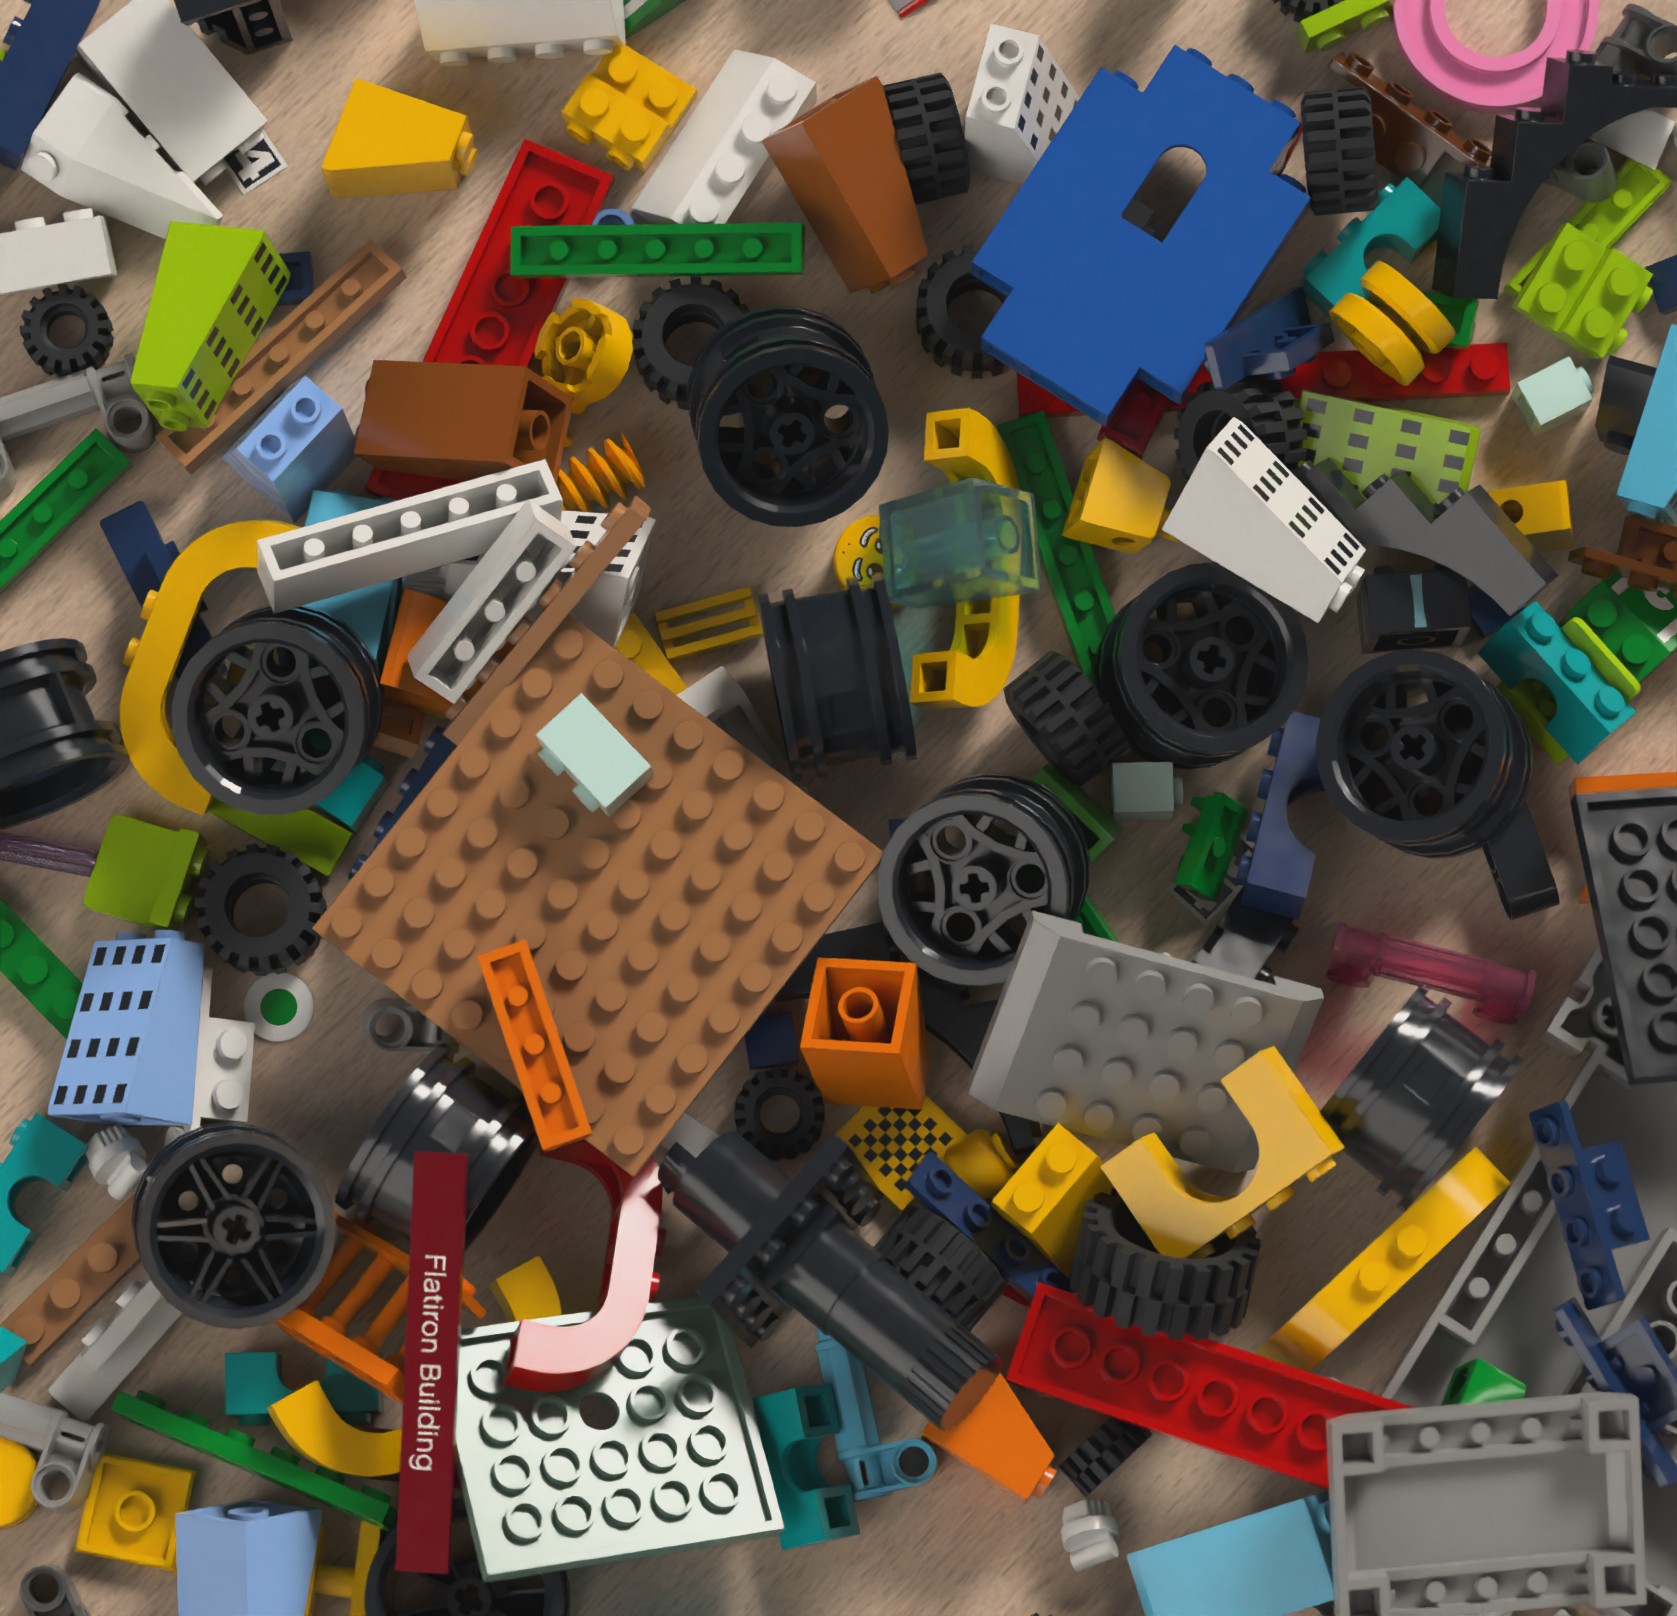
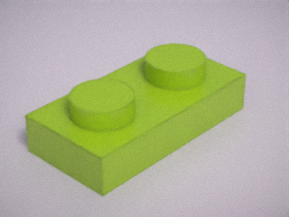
(1331, 25)

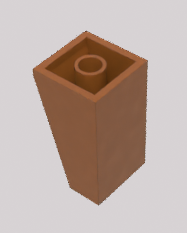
(853, 186)
(460, 419)

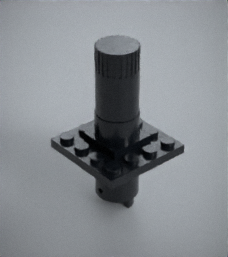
(799, 1250)

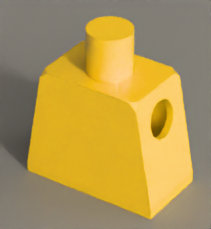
(1118, 501)
(1543, 513)

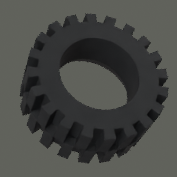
(1133, 1282)

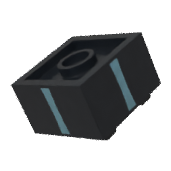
(1412, 610)

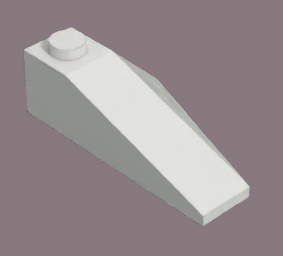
(103, 162)

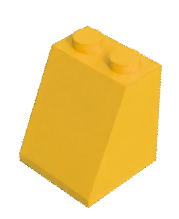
(396, 146)
(1050, 1195)

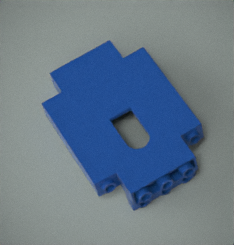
(1100, 297)

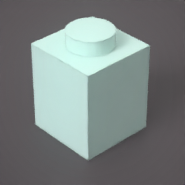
(1553, 395)
(1144, 791)

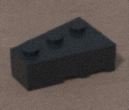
(240, 23)
(1246, 941)

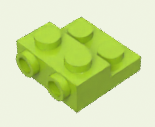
(1584, 293)

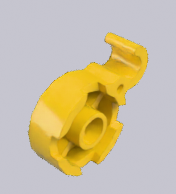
(584, 352)

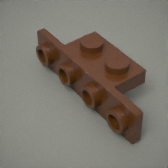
(1405, 135)
(1643, 556)

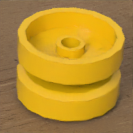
(1392, 323)

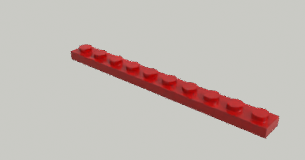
(1349, 374)

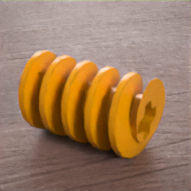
(600, 477)

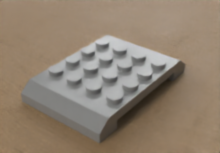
(1133, 1043)
(1487, 1507)

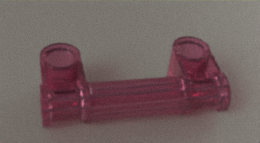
(1498, 990)

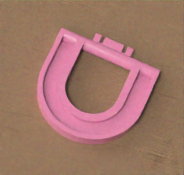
(1483, 81)

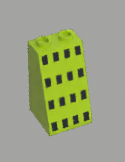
(204, 318)
(1382, 439)

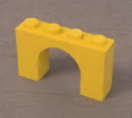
(1291, 1144)

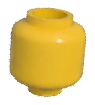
(982, 1162)

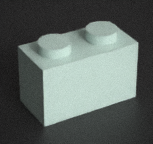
(593, 756)

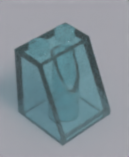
(960, 544)

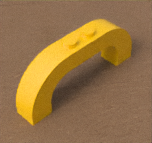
(985, 630)
(159, 650)
(1387, 1263)
(327, 1441)

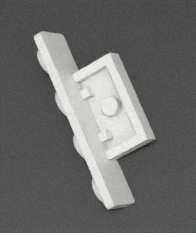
(221, 1067)
(116, 1345)

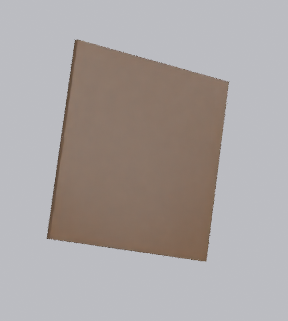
(644, 925)

